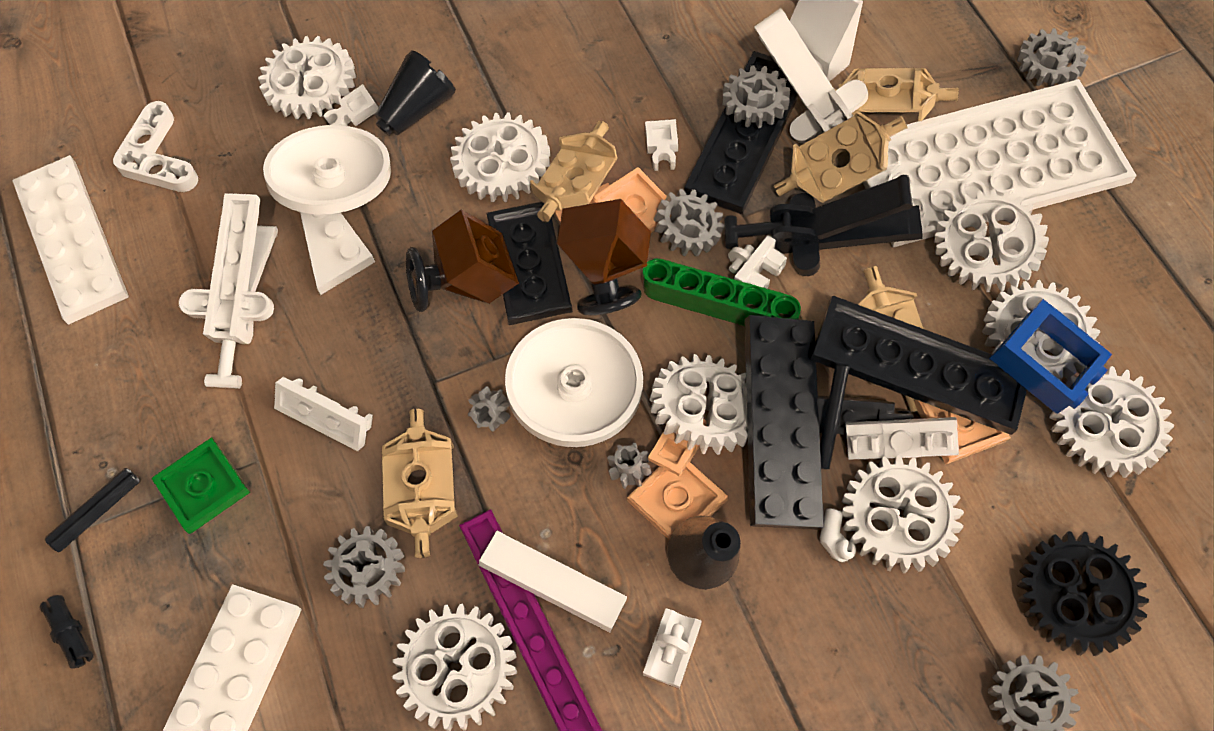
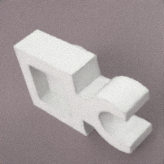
(354, 107)
(662, 141)

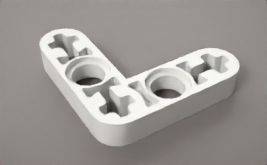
(159, 116)

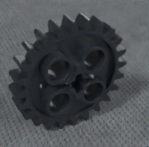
(1115, 590)

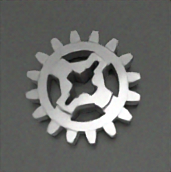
(1052, 58)
(756, 96)
(689, 222)
(354, 555)
(1030, 683)

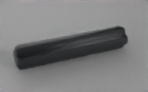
(92, 510)

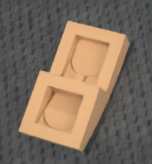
(671, 455)

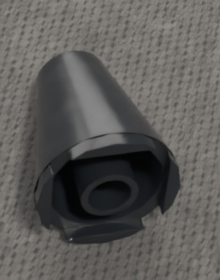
(412, 94)
(704, 552)

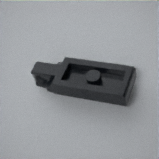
(860, 411)

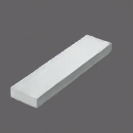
(553, 581)

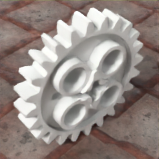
(307, 77)
(497, 149)
(1021, 234)
(1016, 304)
(681, 403)
(1113, 422)
(896, 543)
(482, 685)

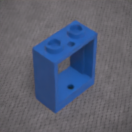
(1037, 378)

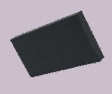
(536, 262)

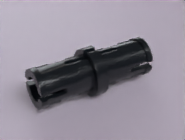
(66, 631)

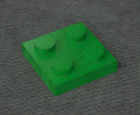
(200, 485)

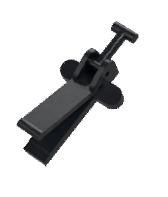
(863, 218)

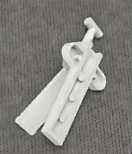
(824, 104)
(232, 299)

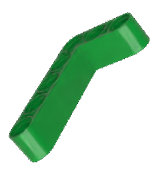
(709, 285)

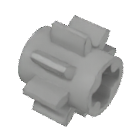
(489, 408)
(629, 456)

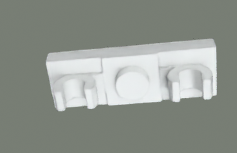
(321, 413)
(903, 438)

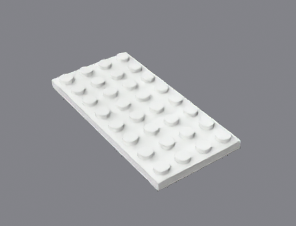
(1032, 144)

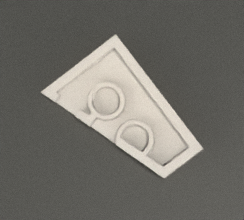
(333, 249)

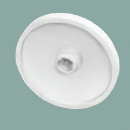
(327, 169)
(574, 382)

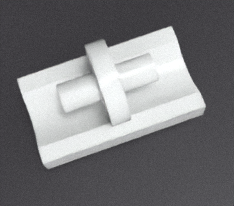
(751, 264)
(672, 648)

